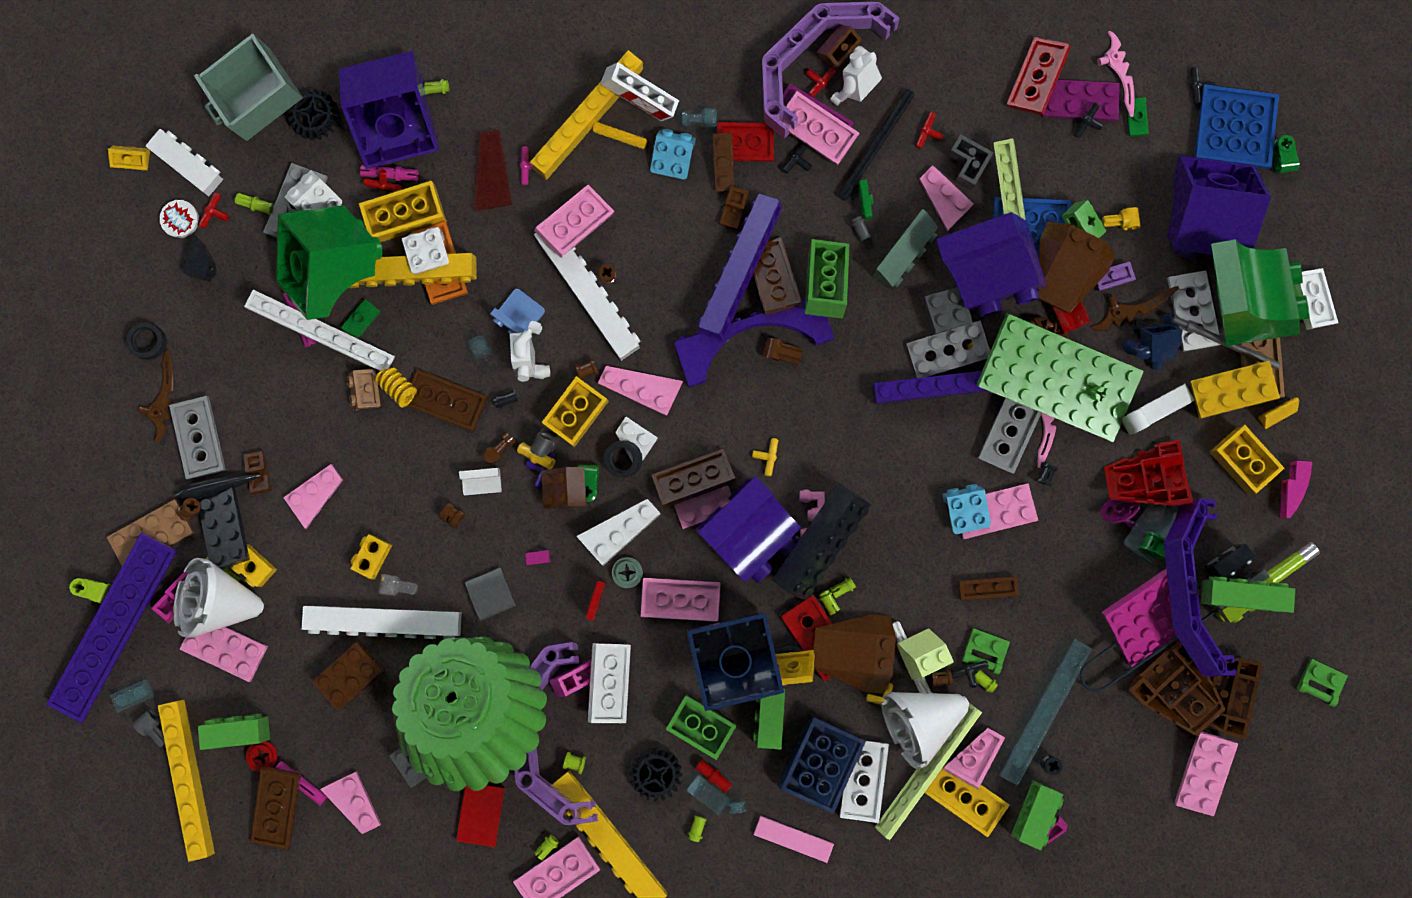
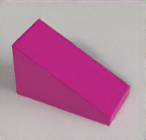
(537, 557)
(1057, 830)

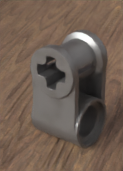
(544, 443)

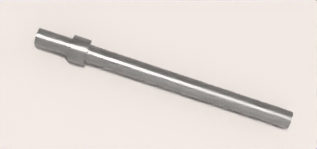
(1191, 326)

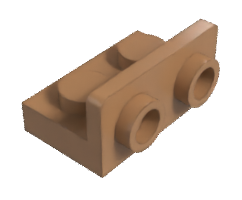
(363, 389)

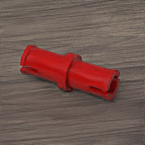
(713, 776)

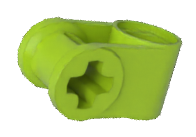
(93, 590)

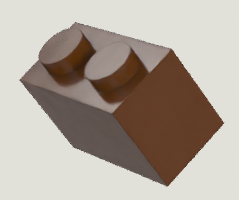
(839, 46)

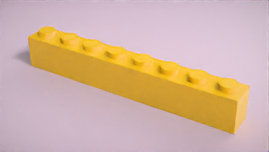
(579, 123)
(397, 270)
(186, 780)
(611, 843)

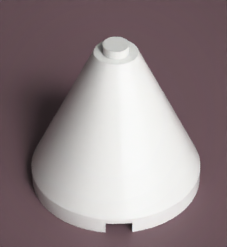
(211, 600)
(922, 722)

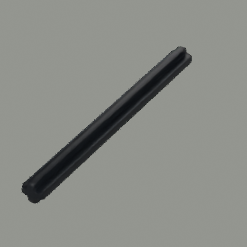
(876, 145)

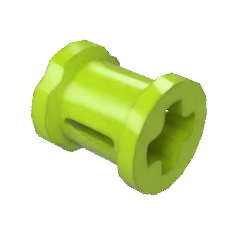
(574, 763)

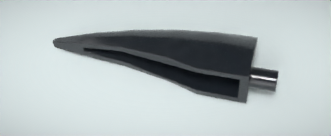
(212, 486)

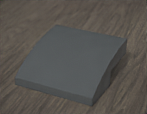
(490, 594)

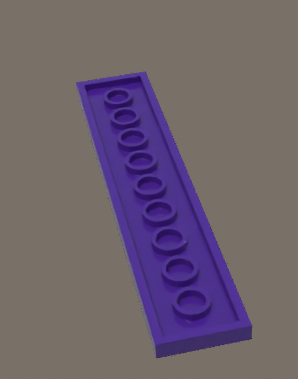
(112, 627)

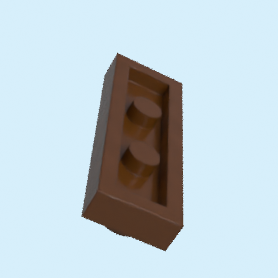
(723, 161)
(988, 588)

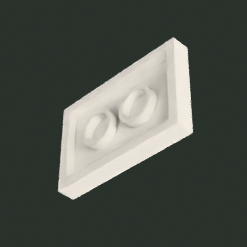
(1319, 299)

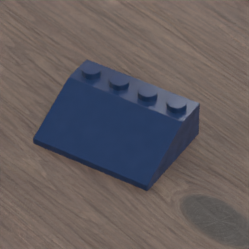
(821, 763)

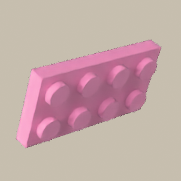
(820, 129)
(574, 221)
(1007, 509)
(680, 599)
(227, 651)
(1206, 773)
(558, 872)

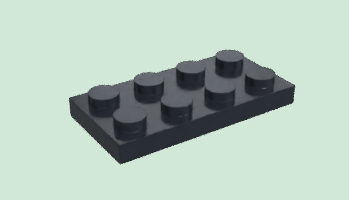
(223, 529)

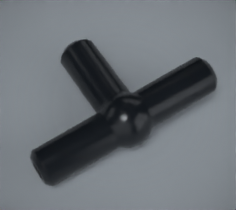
(1197, 86)
(1088, 120)
(796, 158)
(969, 671)

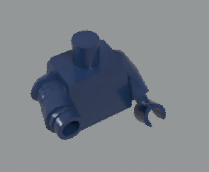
(1156, 343)

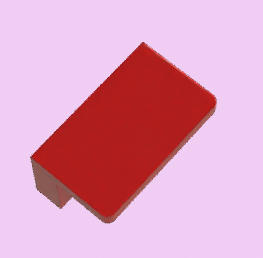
(1075, 319)

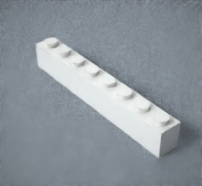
(594, 300)
(381, 621)

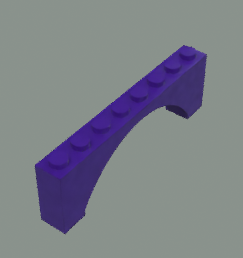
(699, 350)

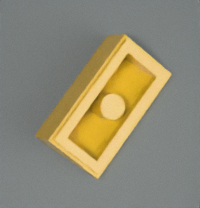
(129, 157)
(1279, 412)

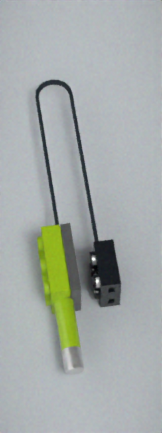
(1225, 566)

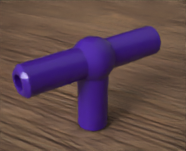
(537, 467)

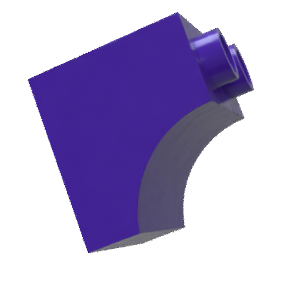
(387, 109)
(1215, 205)
(993, 263)
(750, 530)

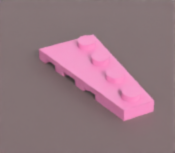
(643, 388)

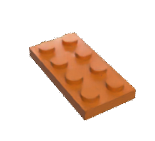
(438, 291)

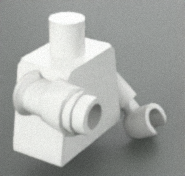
(859, 76)
(524, 354)

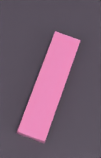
(793, 839)

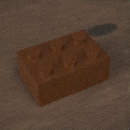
(349, 676)

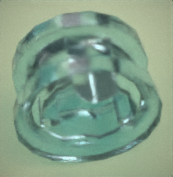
(737, 807)

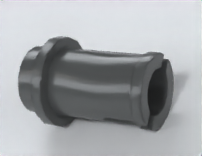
(860, 228)

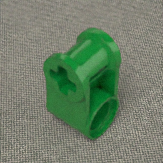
(1285, 156)
(591, 480)
(1153, 546)

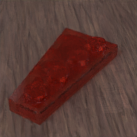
(492, 179)

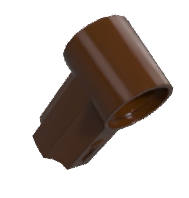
(779, 351)

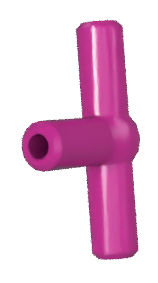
(525, 165)

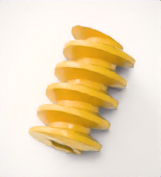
(396, 386)

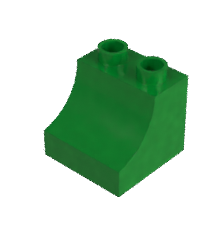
(322, 256)
(1257, 293)

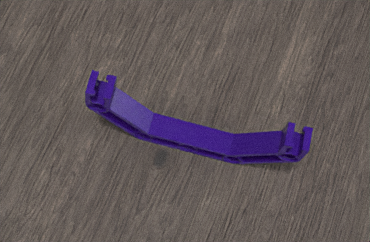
(1184, 591)

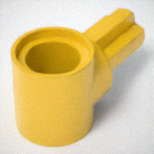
(1126, 219)

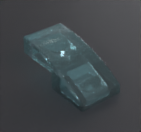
(708, 794)

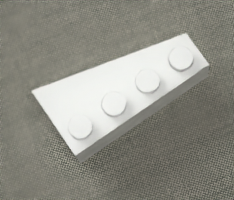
(615, 533)

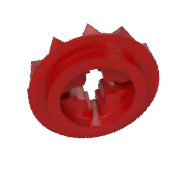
(254, 751)

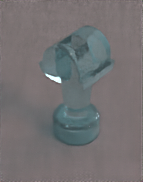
(707, 116)

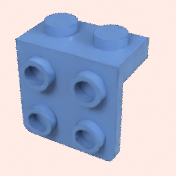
(517, 312)

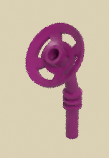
(1120, 512)

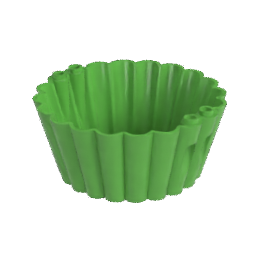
(484, 727)

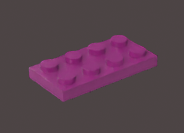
(1074, 99)

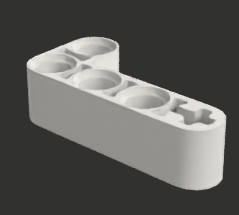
(1157, 409)

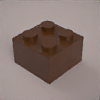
(563, 488)

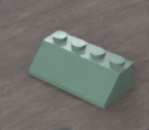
(905, 251)

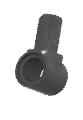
(149, 725)

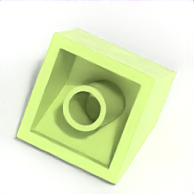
(924, 654)

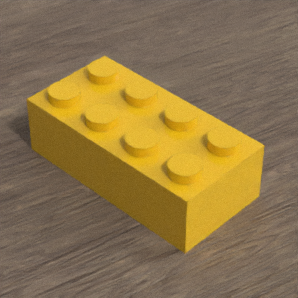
(402, 211)
(1234, 389)

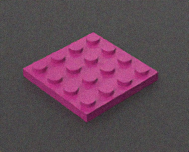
(1142, 619)

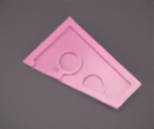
(945, 197)

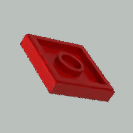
(595, 600)

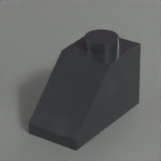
(199, 262)

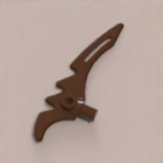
(1117, 313)
(157, 410)

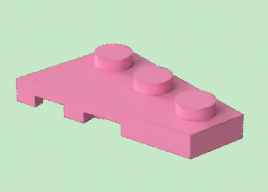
(312, 495)
(976, 758)
(353, 801)

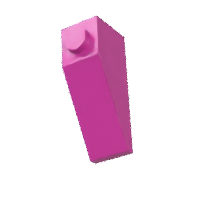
(571, 679)

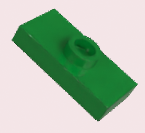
(1138, 123)
(866, 200)
(361, 319)

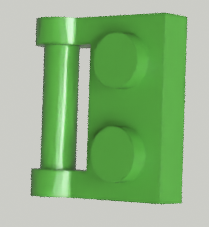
(989, 645)
(1324, 676)

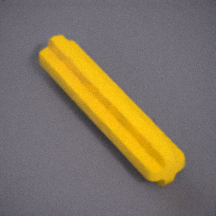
(619, 135)

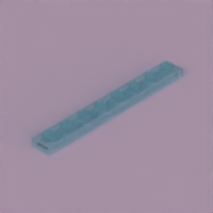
(1045, 712)

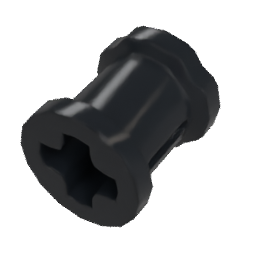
(1046, 474)
(1058, 765)

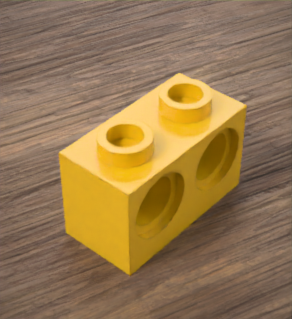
(375, 559)

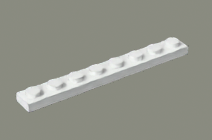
(319, 331)

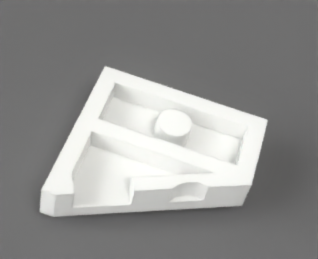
(634, 433)

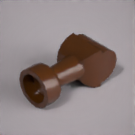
(493, 454)

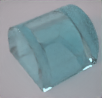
(479, 347)

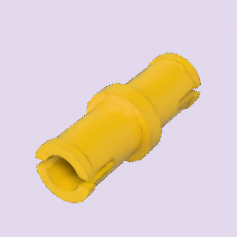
(546, 462)

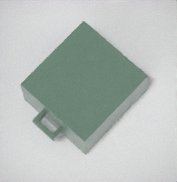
(248, 88)

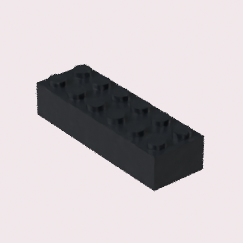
(821, 542)

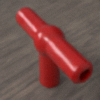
(821, 82)
(927, 131)
(382, 184)
(211, 211)

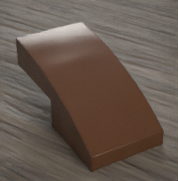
(734, 208)
(256, 463)

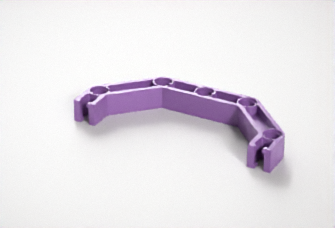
(854, 14)
(540, 789)

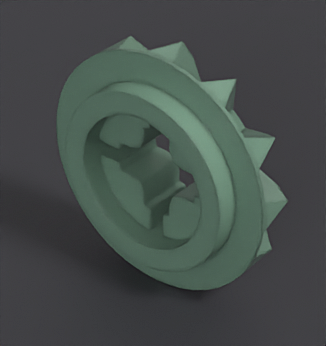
(620, 579)

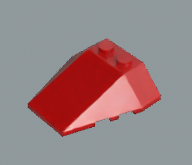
(1151, 477)

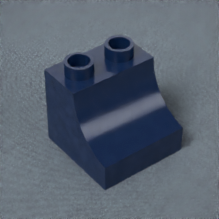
(735, 661)

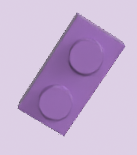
(1116, 276)

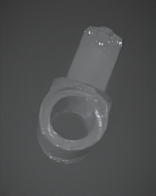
(392, 585)

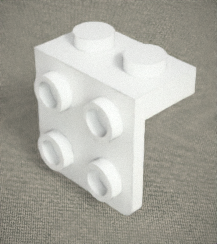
(312, 194)
(425, 250)

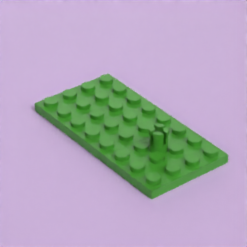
(1059, 377)

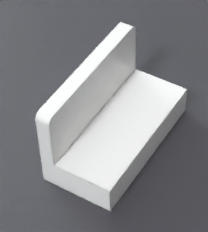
(481, 481)

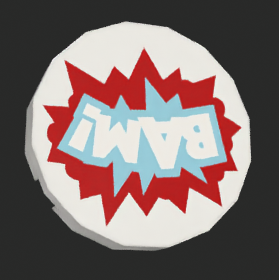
(179, 218)

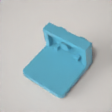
(672, 154)
(967, 508)

